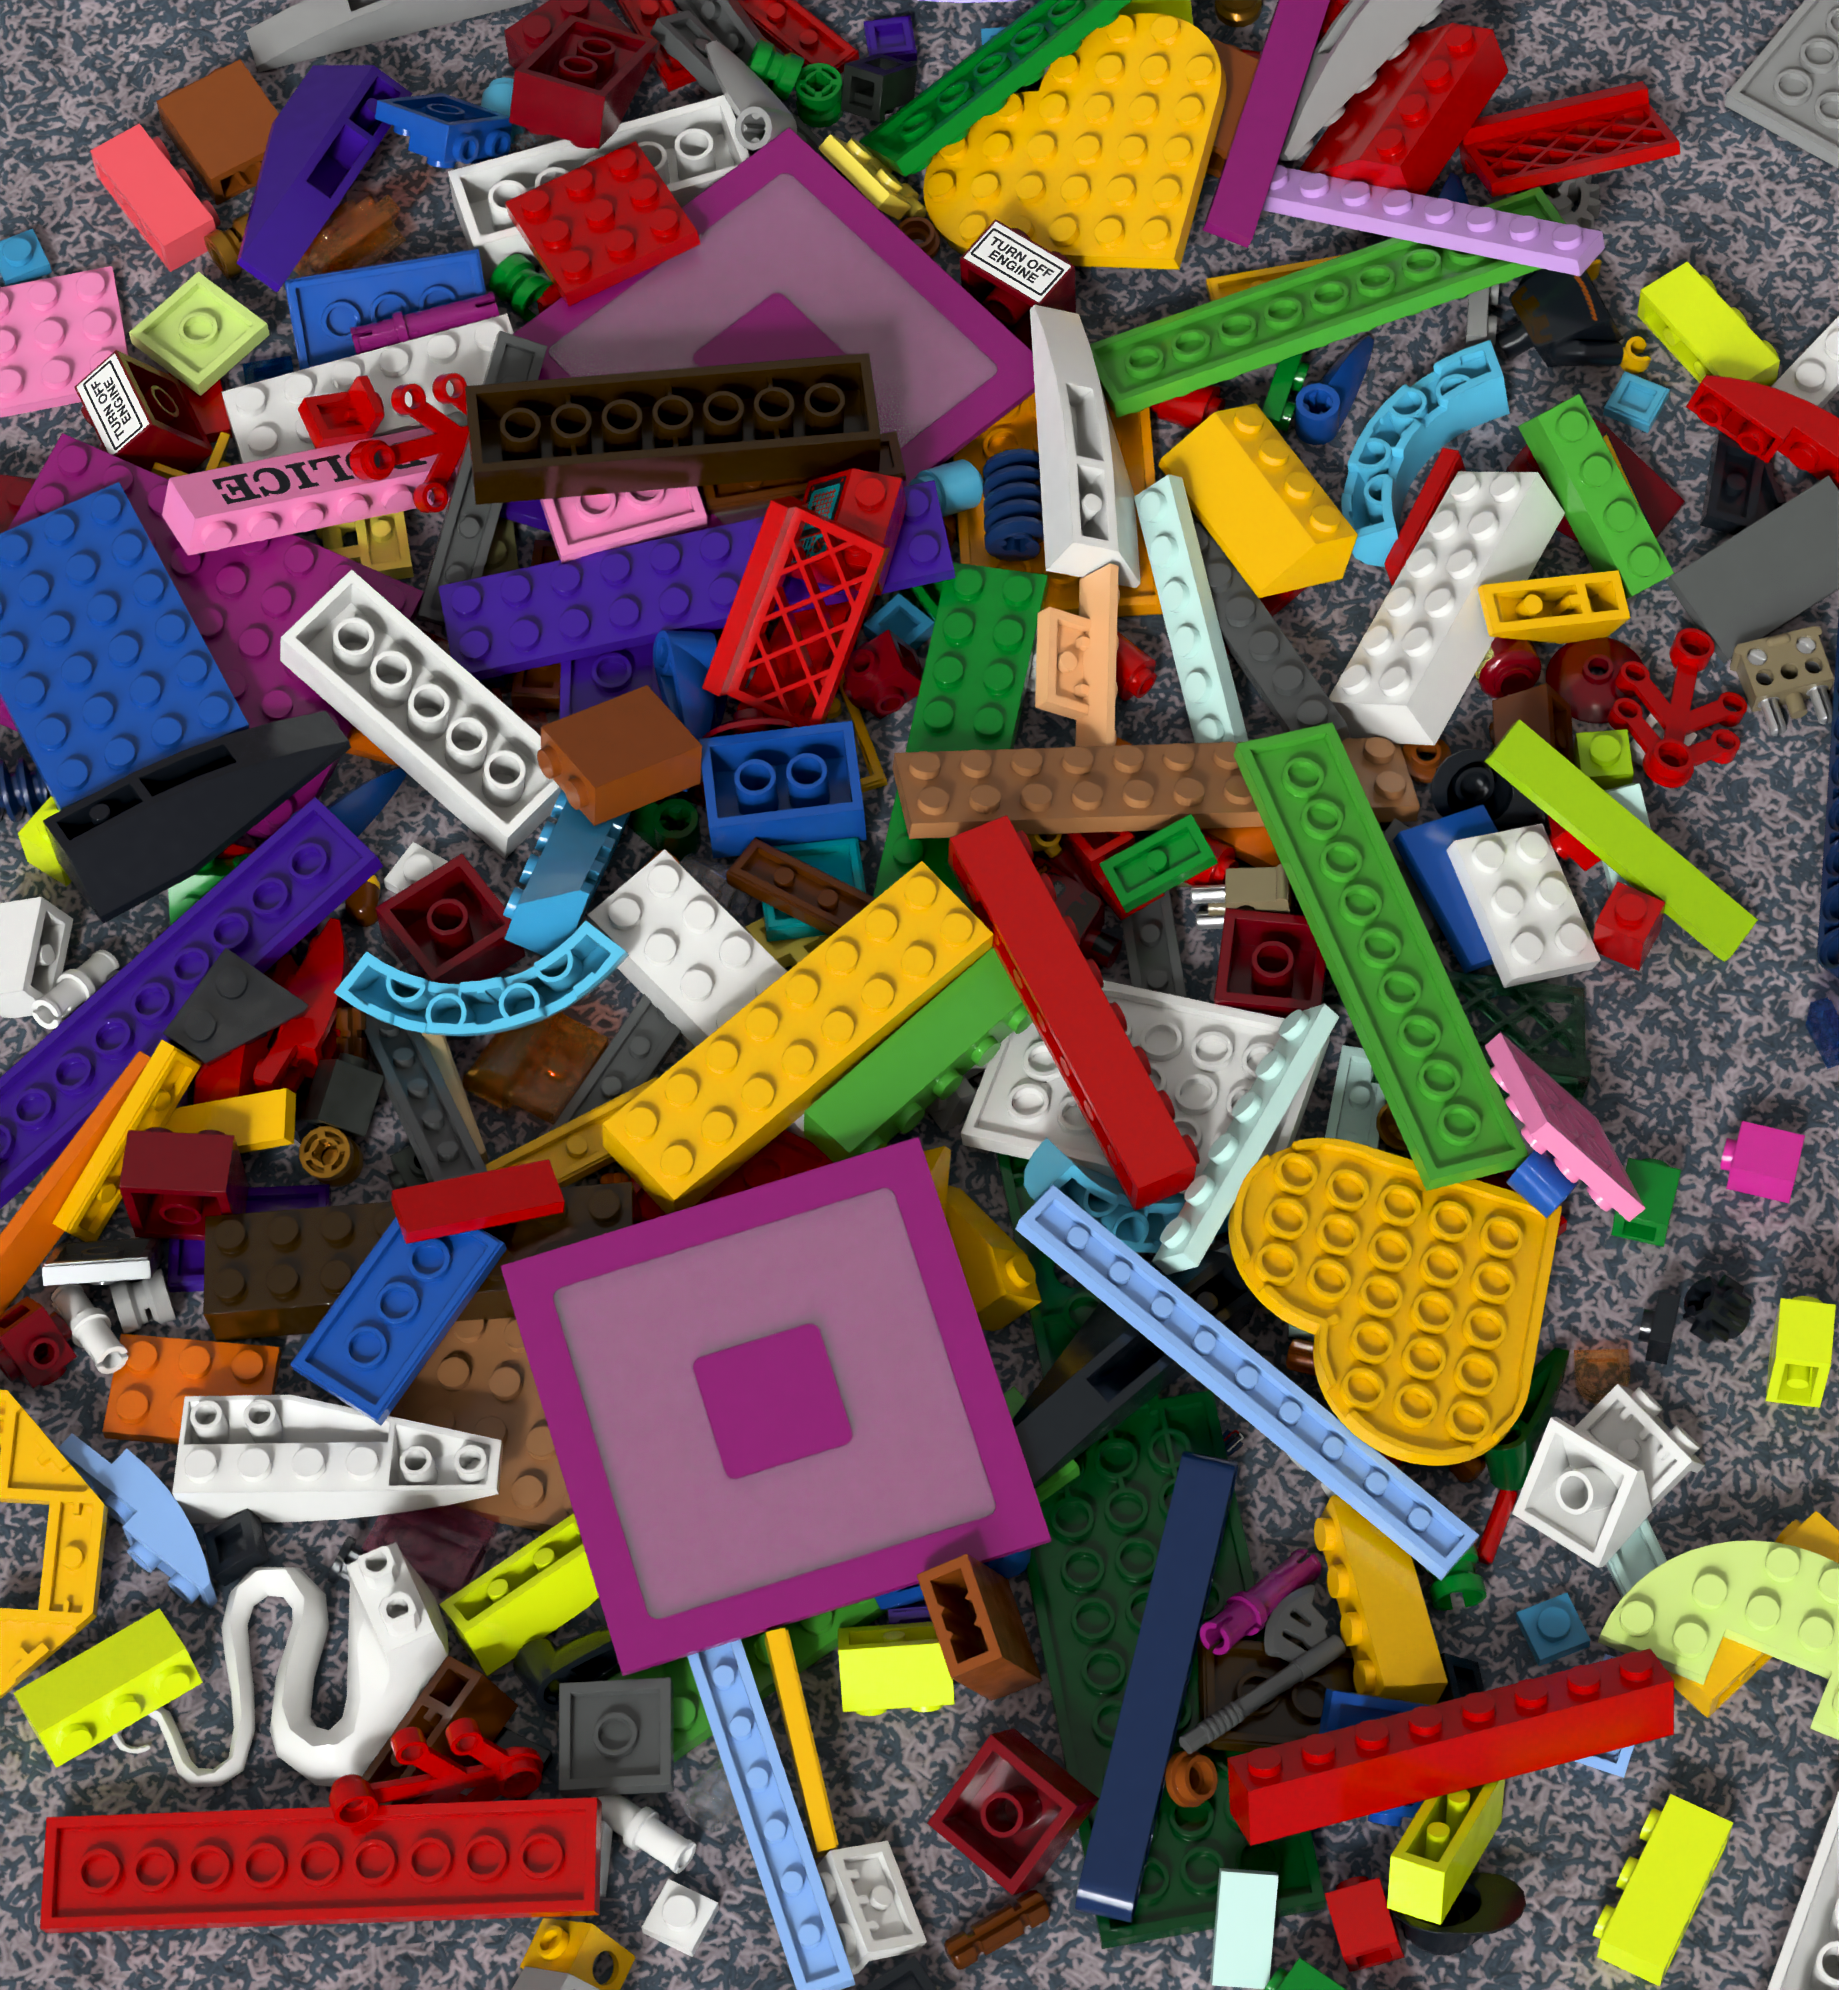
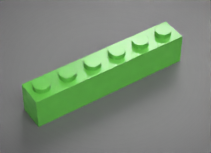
(918, 1063)

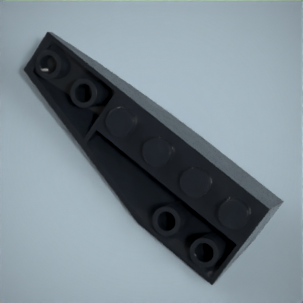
(186, 809)
(1116, 1370)

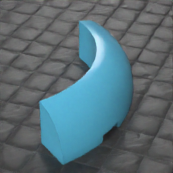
(1406, 433)
(487, 1004)
(1103, 1198)

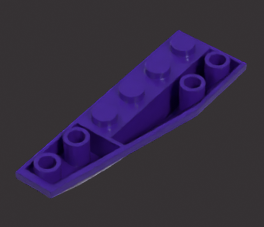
(311, 163)

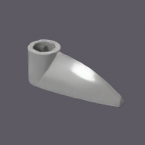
(757, 108)

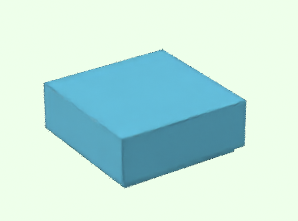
(1636, 402)

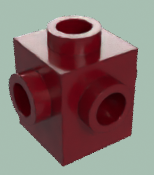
(883, 675)
(34, 1344)

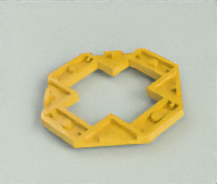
(74, 1545)

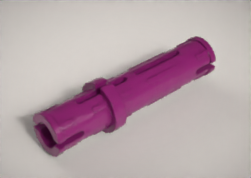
(423, 323)
(1251, 1608)

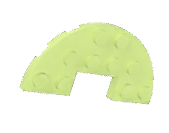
(1740, 1590)

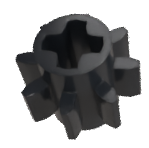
(1716, 1309)

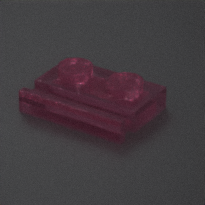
(438, 1542)

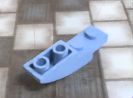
(151, 1519)

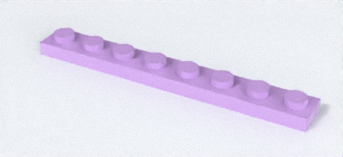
(1433, 221)

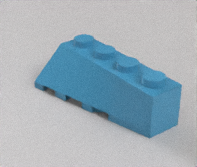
(562, 878)

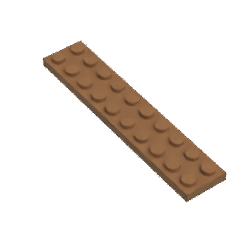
(1113, 787)

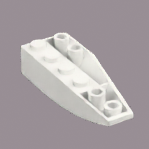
(1081, 466)
(321, 1461)

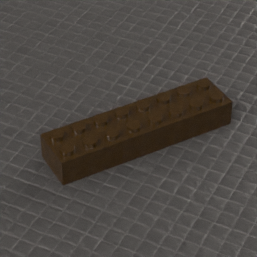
(672, 428)
(289, 1266)

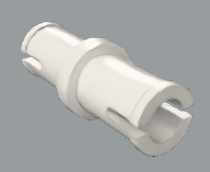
(74, 988)
(89, 1328)
(645, 1831)

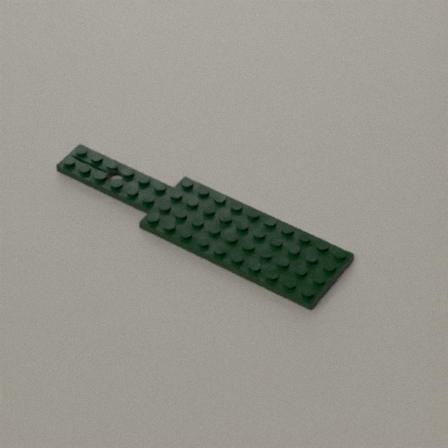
(1089, 1611)

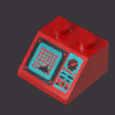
(862, 502)

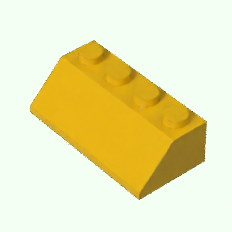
(1261, 502)

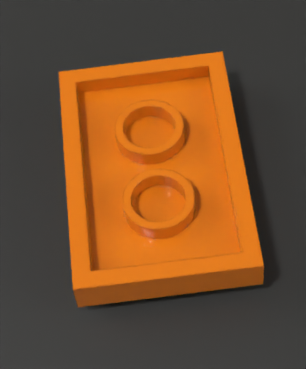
(161, 1371)

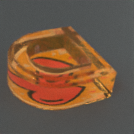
(1600, 1371)

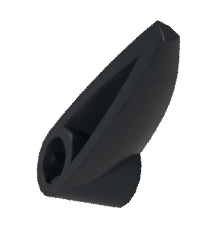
(582, 1659)

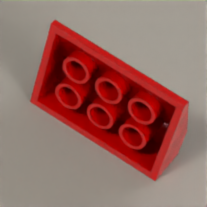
(1414, 111)

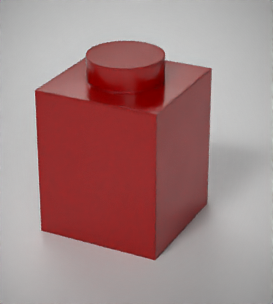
(1628, 926)
(1363, 1923)

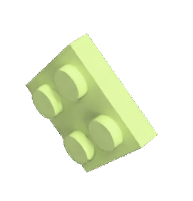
(199, 333)

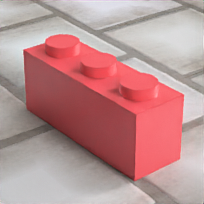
(155, 195)

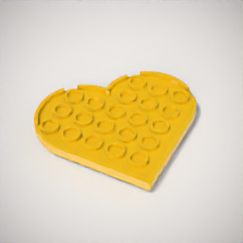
(1099, 155)
(1412, 1293)

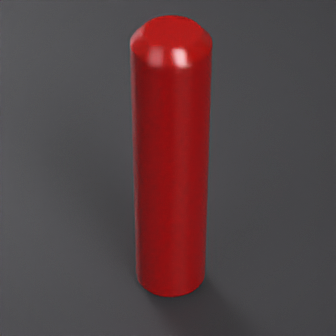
(1496, 1526)

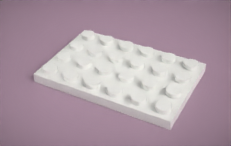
(1195, 1052)

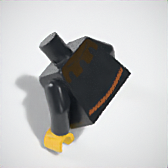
(1568, 323)

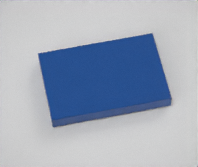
(1431, 868)

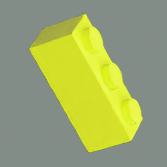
(1704, 329)
(523, 1597)
(108, 1687)
(1442, 1850)
(1662, 1888)

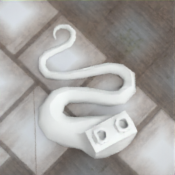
(392, 1655)

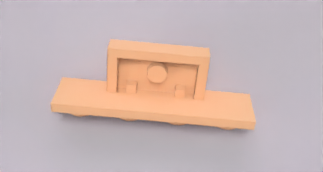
(1079, 659)

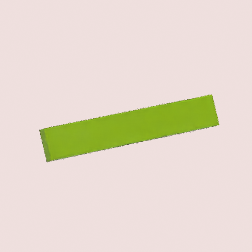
(1621, 840)

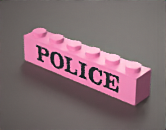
(289, 495)

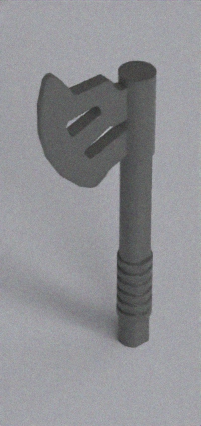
(1301, 1665)

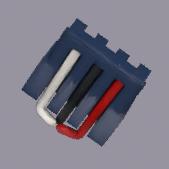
(1231, 1441)

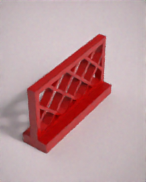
(1554, 128)
(761, 590)

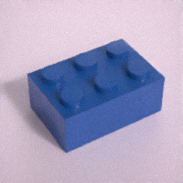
(782, 787)

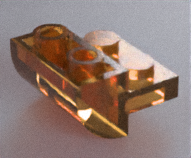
(354, 238)
(536, 1066)

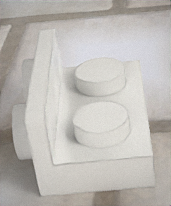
(1630, 1427)
(870, 1904)

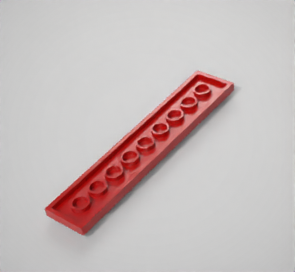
(313, 1871)

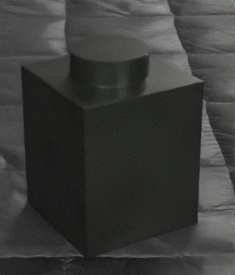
(343, 1095)

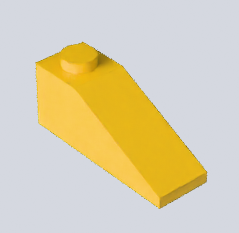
(1556, 607)
(992, 1263)

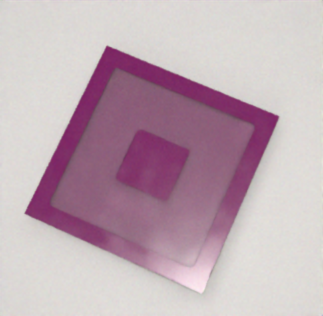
(798, 272)
(772, 1405)

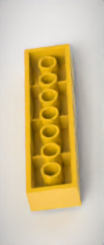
(795, 1041)

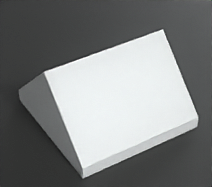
(1582, 1494)

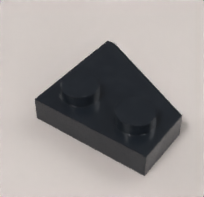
(1738, 488)
(231, 1009)

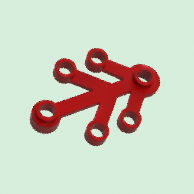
(446, 441)
(1670, 760)
(503, 1772)

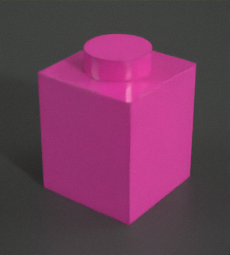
(1763, 1161)

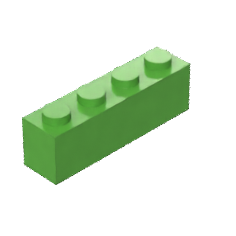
(1595, 495)

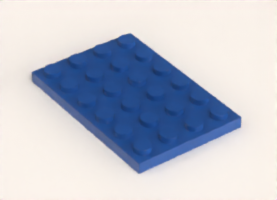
(101, 649)

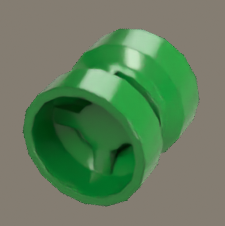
(774, 69)
(819, 95)
(519, 283)
(1460, 1579)

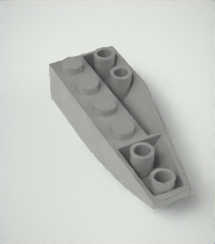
(332, 26)
(1347, 62)

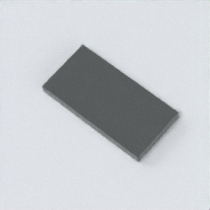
(1765, 571)

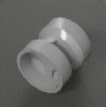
(142, 1302)

